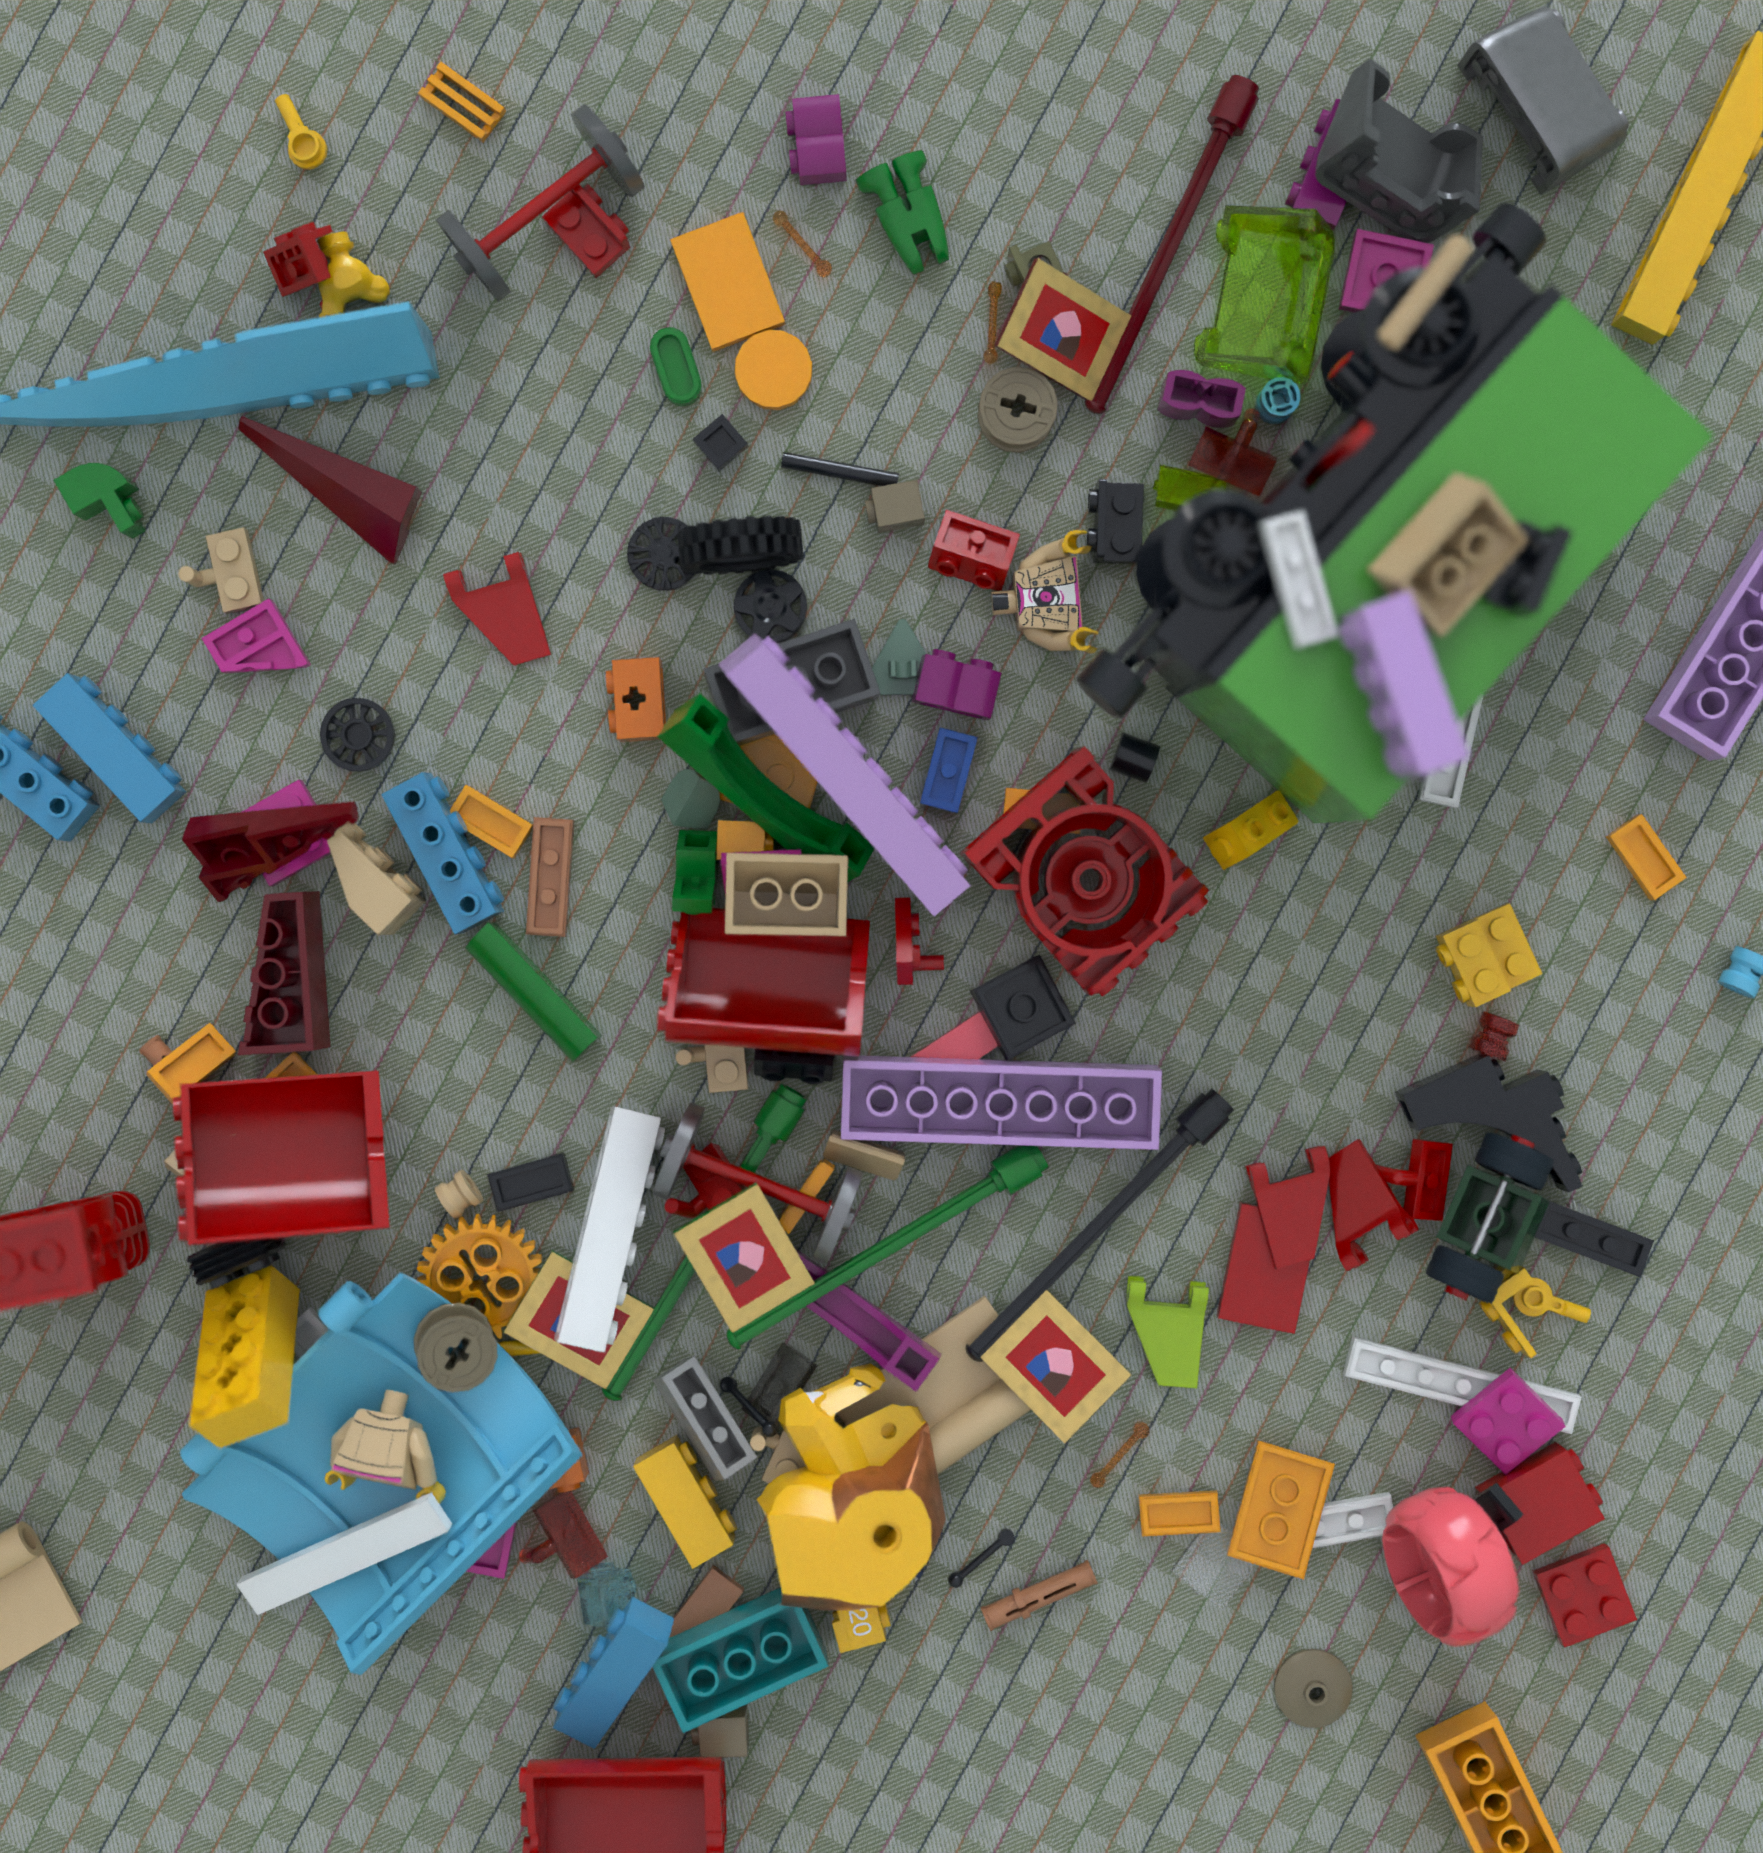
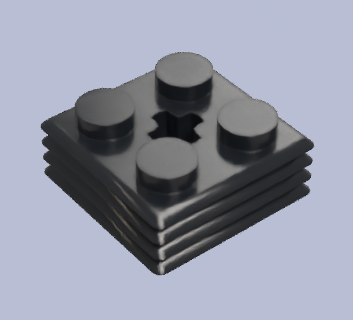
(225, 1260)

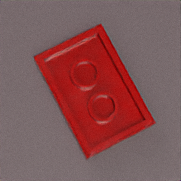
(1252, 1286)

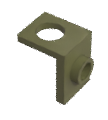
(1017, 262)

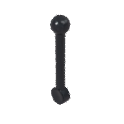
(729, 1385)
(1006, 1538)

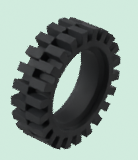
(740, 545)

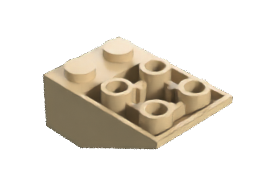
(370, 885)

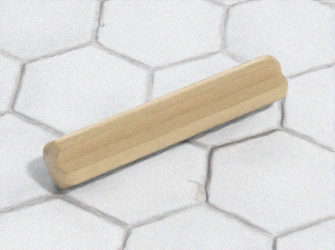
(1424, 292)

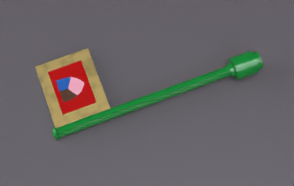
(758, 1273)
(638, 1322)

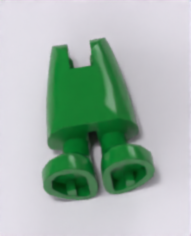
(907, 219)

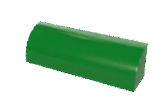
(532, 991)

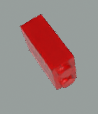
(1550, 1497)

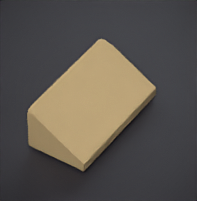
(864, 1156)

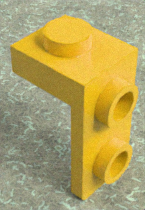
(1251, 830)
(1510, 1285)

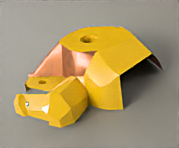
(861, 1508)

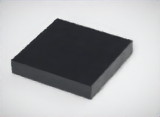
(1022, 1007)

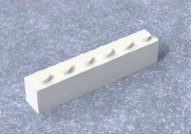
(608, 1229)

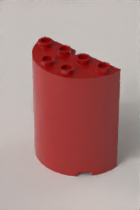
(764, 988)
(299, 1160)
(624, 1805)

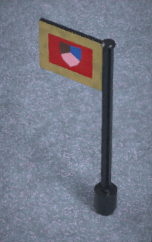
(1040, 1344)

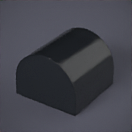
(1134, 757)

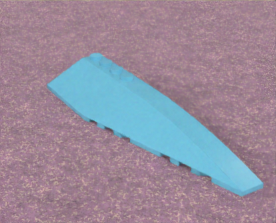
(257, 372)

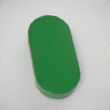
(676, 366)

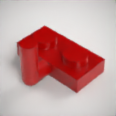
(908, 955)
(1425, 1179)
(711, 1188)

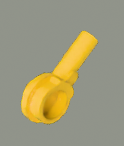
(305, 146)
(1538, 1298)

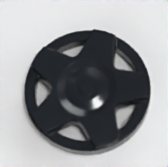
(770, 605)

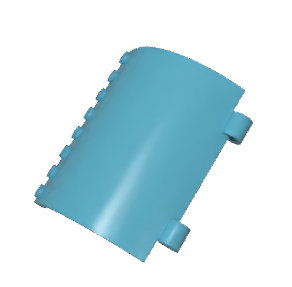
(488, 1444)

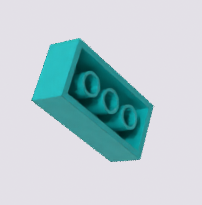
(738, 1659)

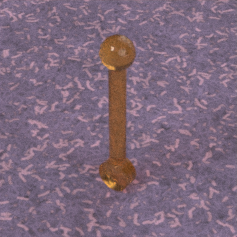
(823, 267)
(994, 291)
(1140, 1430)

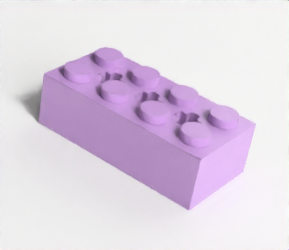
(1403, 686)

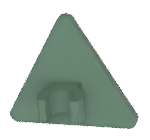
(899, 661)

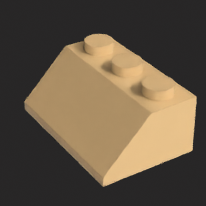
(1450, 551)
(786, 894)

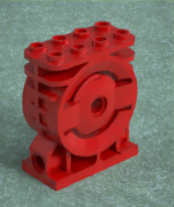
(1164, 889)
(70, 1247)

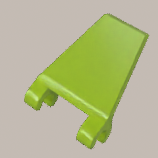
(1170, 1332)

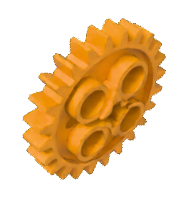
(511, 1260)

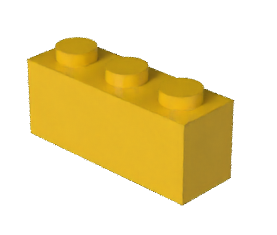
(686, 1500)

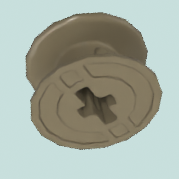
(1033, 425)
(464, 1366)

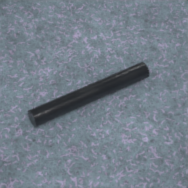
(838, 470)

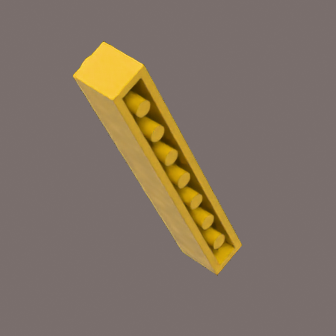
(1698, 203)

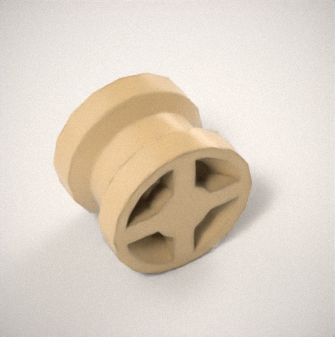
(458, 1194)

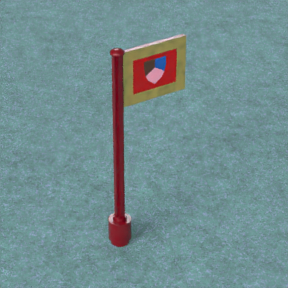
(1078, 334)

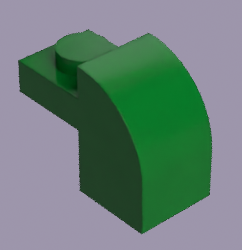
(99, 487)
(695, 872)

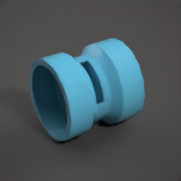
(1275, 408)
(1743, 972)

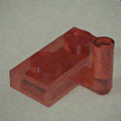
(1233, 458)
(567, 1535)

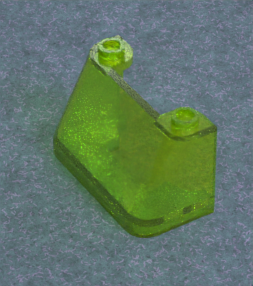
(1269, 292)

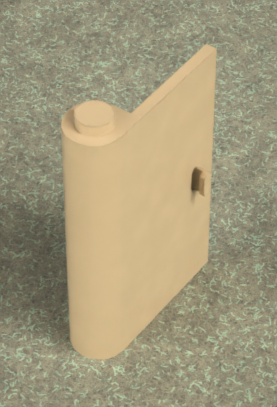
(959, 1397)
(31, 1596)

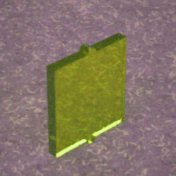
(1179, 486)

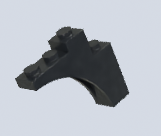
(1475, 1095)

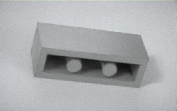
(704, 1419)

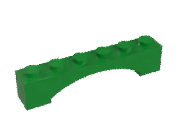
(703, 740)

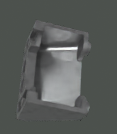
(1547, 95)

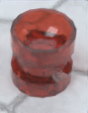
(1494, 1036)

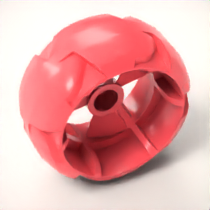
(1450, 1566)

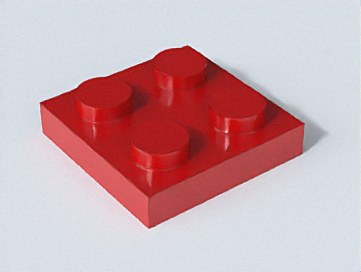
(1584, 1595)

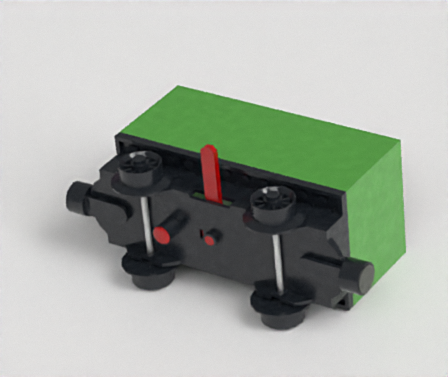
(1480, 388)

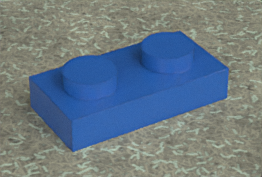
(948, 770)

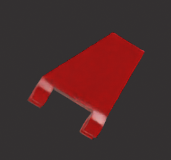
(504, 612)
(1362, 1203)
(1292, 1208)

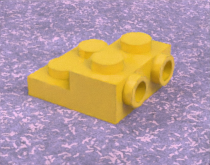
(1487, 956)

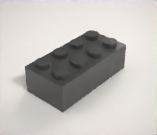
(828, 659)

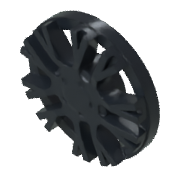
(662, 554)
(357, 734)

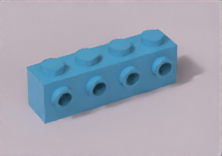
(110, 747)
(40, 789)
(443, 852)
(613, 1672)

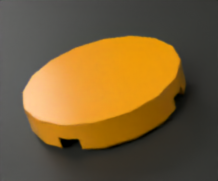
(773, 369)

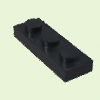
(1594, 1239)

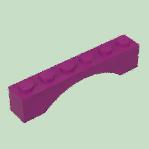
(874, 1331)

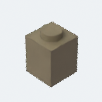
(895, 506)
(724, 1736)

